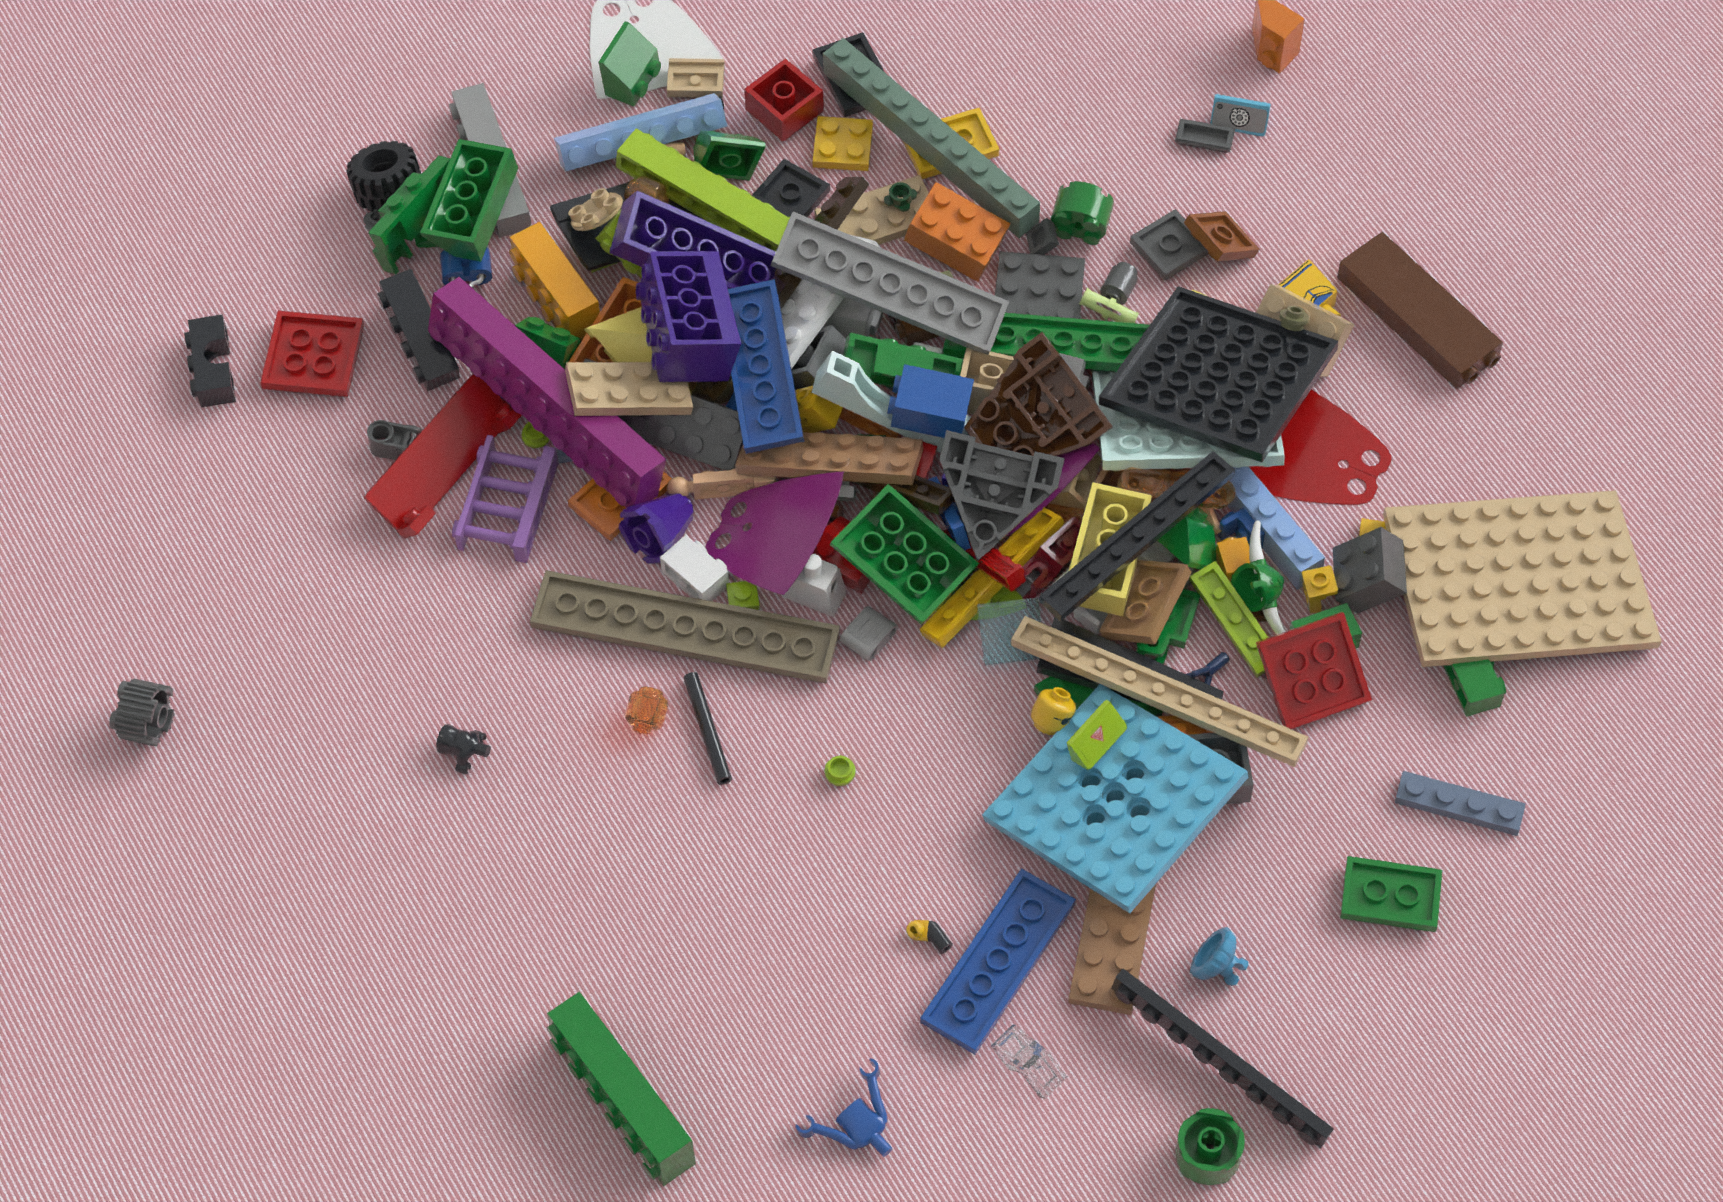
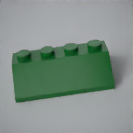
(470, 199)

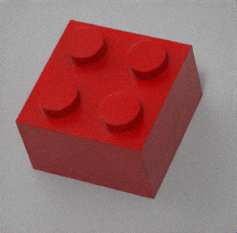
(784, 99)

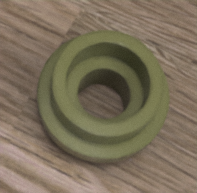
(1293, 318)

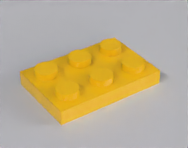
(970, 126)

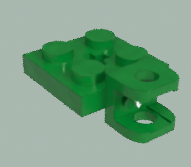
(1176, 628)

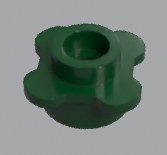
(900, 190)

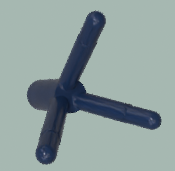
(1211, 668)

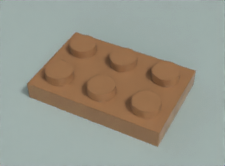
(1149, 602)

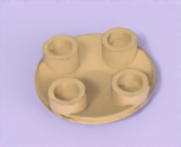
(596, 210)

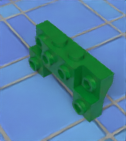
(405, 215)
(886, 358)

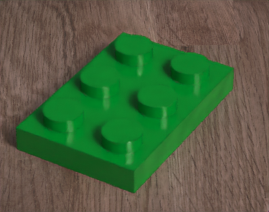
(1391, 894)

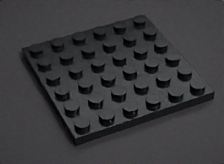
(1218, 374)

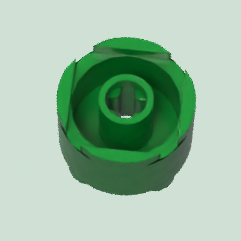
(1082, 212)
(1205, 1164)

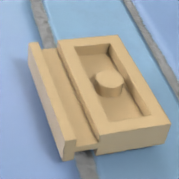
(695, 77)

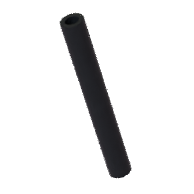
(707, 728)

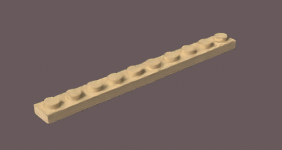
(1160, 691)

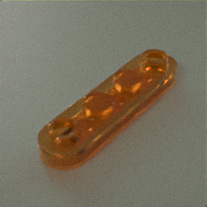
(1157, 481)

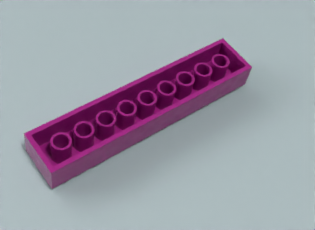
(540, 392)

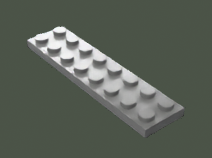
(890, 283)

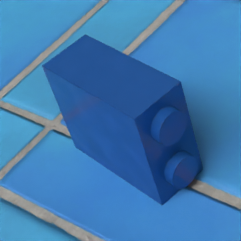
(930, 401)

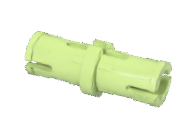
(1090, 301)

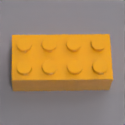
(552, 281)

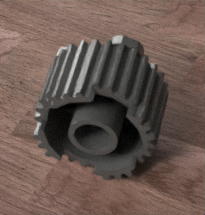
(142, 711)

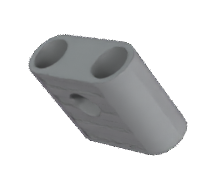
(868, 633)

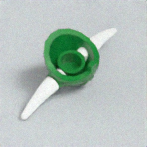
(1259, 583)

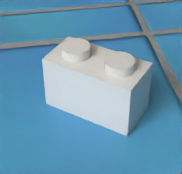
(694, 569)

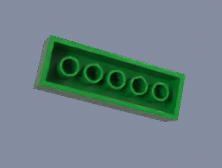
(620, 1089)

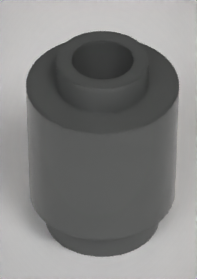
(1120, 282)

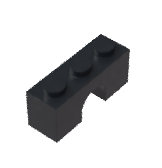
(207, 341)

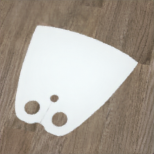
(661, 24)

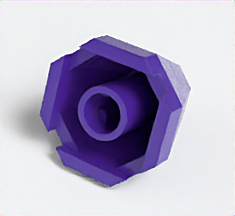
(656, 525)

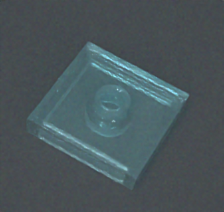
(997, 626)

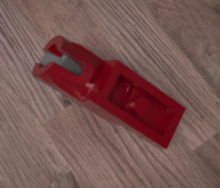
(1050, 560)

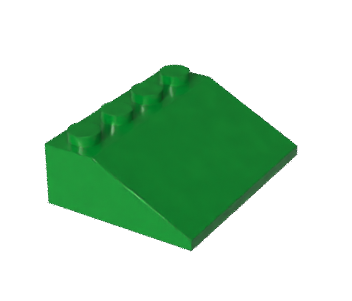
(905, 554)

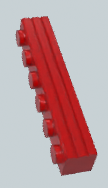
(999, 567)

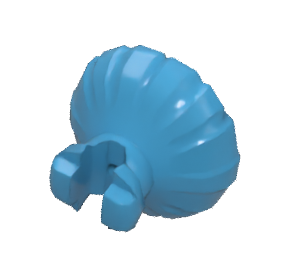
(1218, 957)

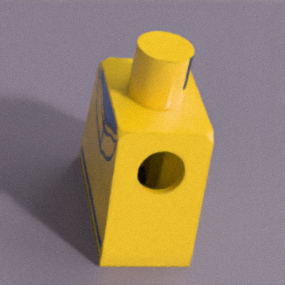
(1312, 285)

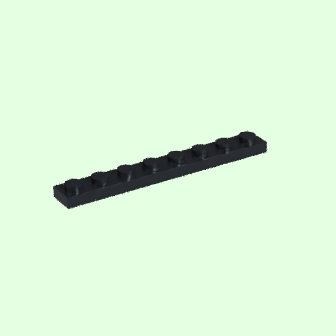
(1136, 536)
(1230, 1065)

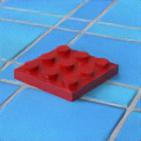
(312, 353)
(1314, 671)

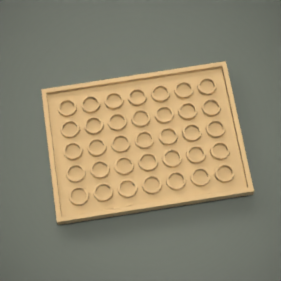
(1522, 578)

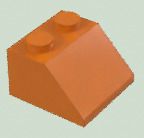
(1276, 34)

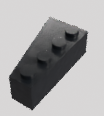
(409, 319)

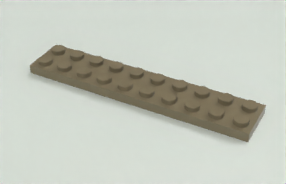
(685, 626)

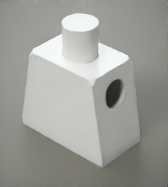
(818, 587)

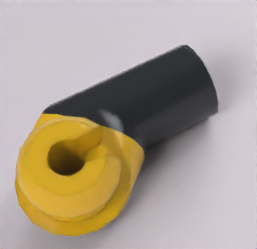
(930, 932)

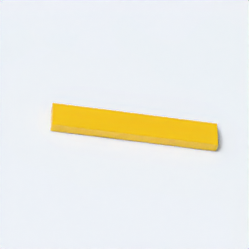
(980, 587)

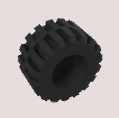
(380, 171)

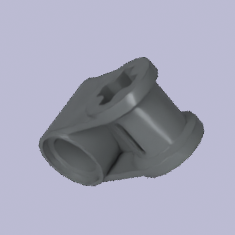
(396, 441)

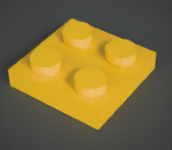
(842, 143)

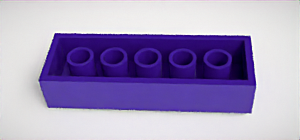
(656, 226)

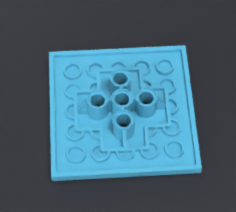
(1126, 814)

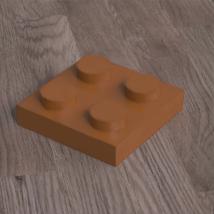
(1221, 236)

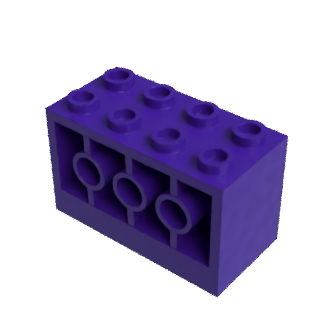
(688, 316)

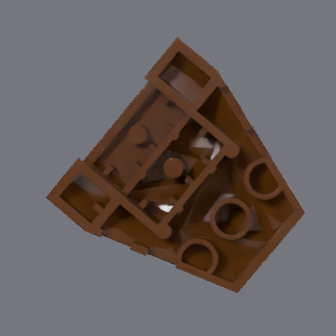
(1038, 406)

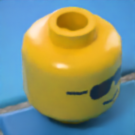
(1052, 710)

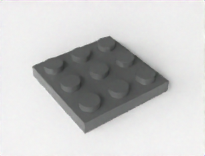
(1040, 284)

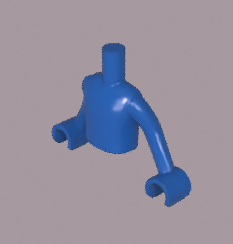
(858, 1120)

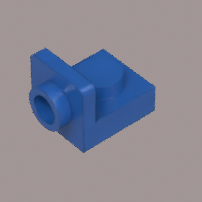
(1239, 523)

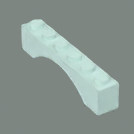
(849, 387)

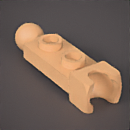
(717, 484)

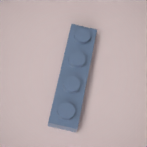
(1460, 803)

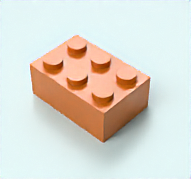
(956, 231)

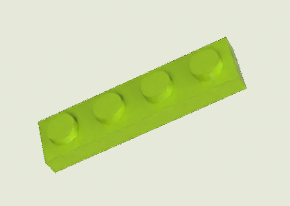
(1231, 613)

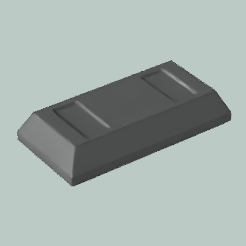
(1204, 135)

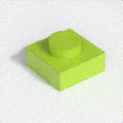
(743, 594)

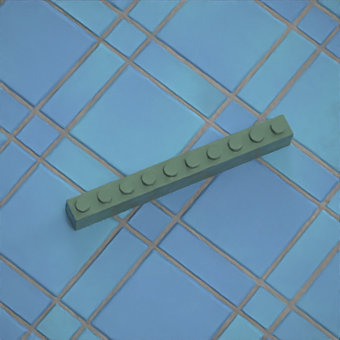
(931, 137)

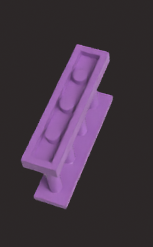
(528, 515)

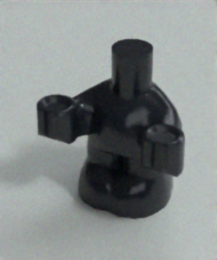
(461, 744)

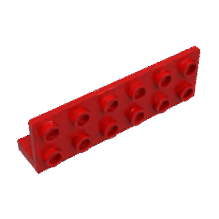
(439, 456)

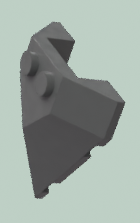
(995, 486)

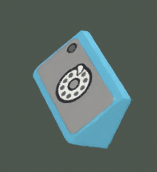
(1242, 114)

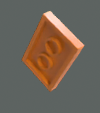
(601, 508)

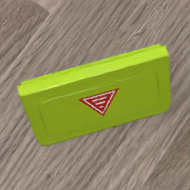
(1096, 735)

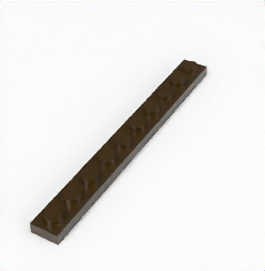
(832, 214)

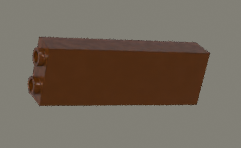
(1420, 310)

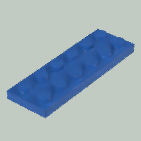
(763, 370)
(997, 961)

